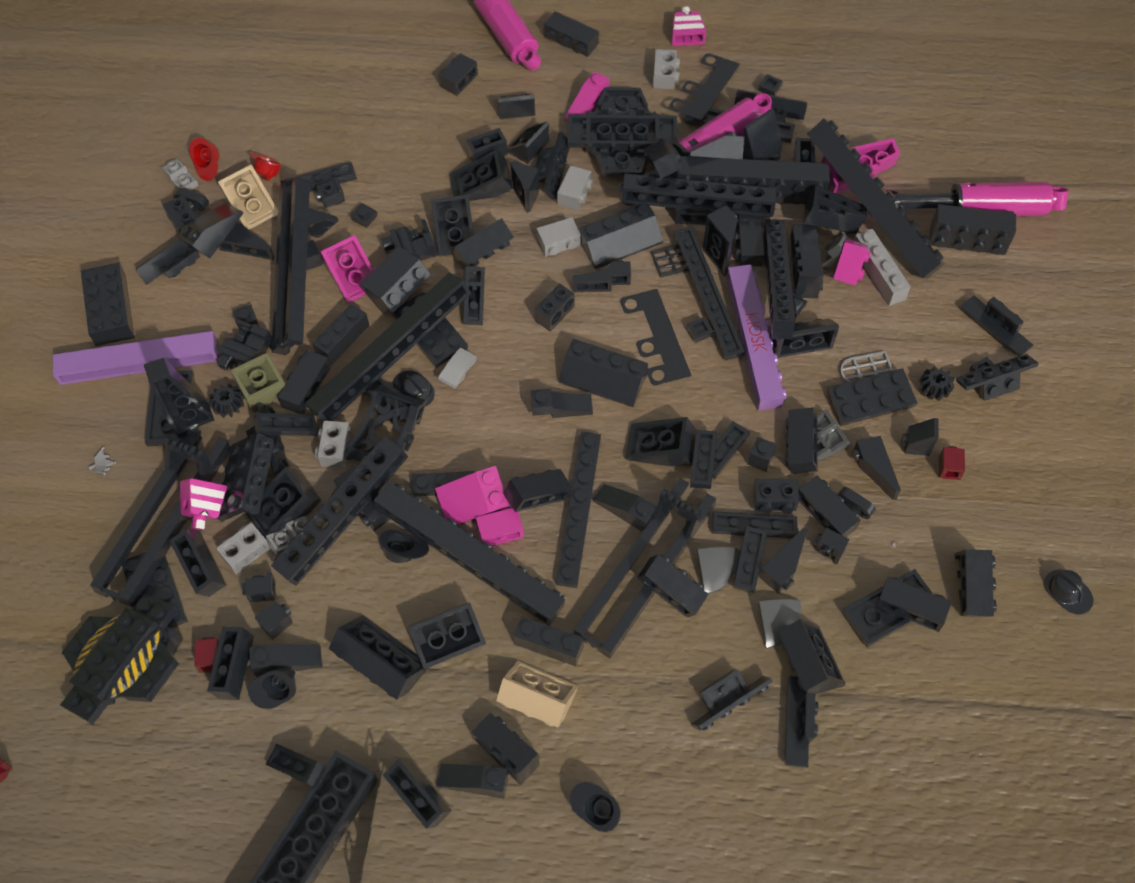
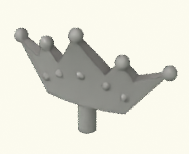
(101, 462)

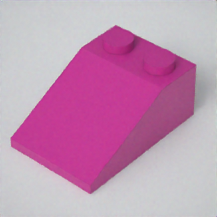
(347, 267)
(472, 496)

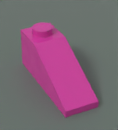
(589, 95)

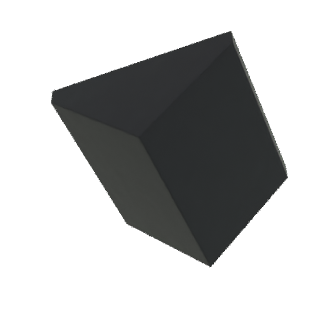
(516, 106)
(530, 142)
(525, 183)

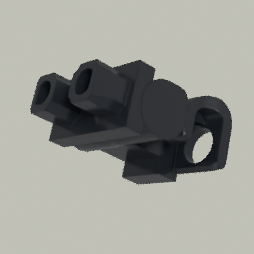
(418, 244)
(235, 351)

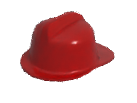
(205, 158)
(265, 165)

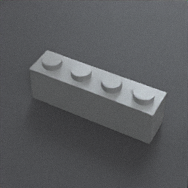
(883, 269)

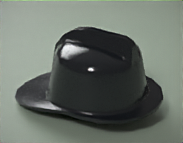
(414, 385)
(402, 547)
(1069, 591)
(272, 688)
(595, 806)

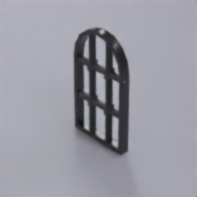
(671, 264)

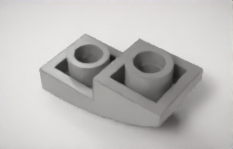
(179, 175)
(457, 367)
(280, 540)

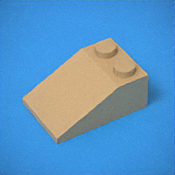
(249, 195)

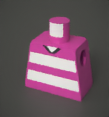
(688, 28)
(201, 501)

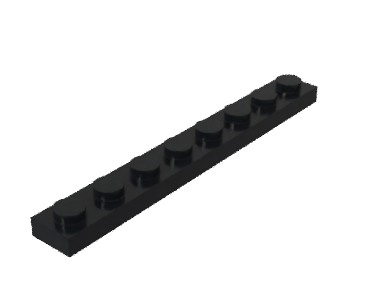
(708, 293)
(578, 510)

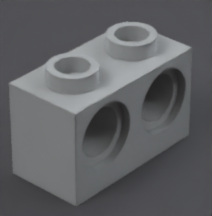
(665, 69)
(333, 444)
(246, 551)

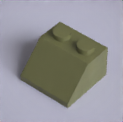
(258, 381)

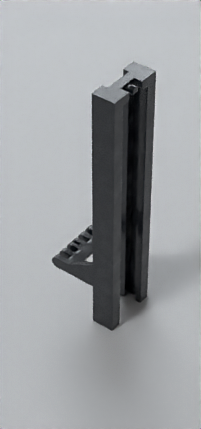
(291, 263)
(176, 458)
(666, 504)

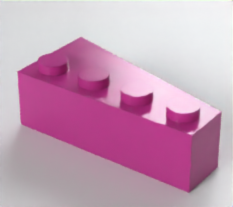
(878, 155)

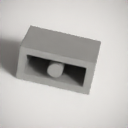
(575, 187)
(558, 237)

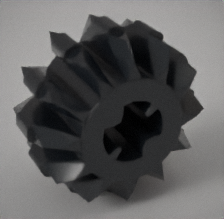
(936, 383)
(226, 400)

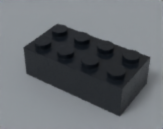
(972, 229)
(107, 304)

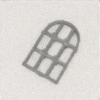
(872, 363)

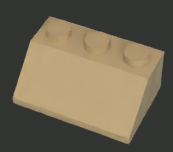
(536, 693)

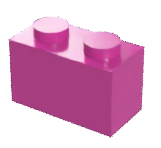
(851, 261)
(500, 526)

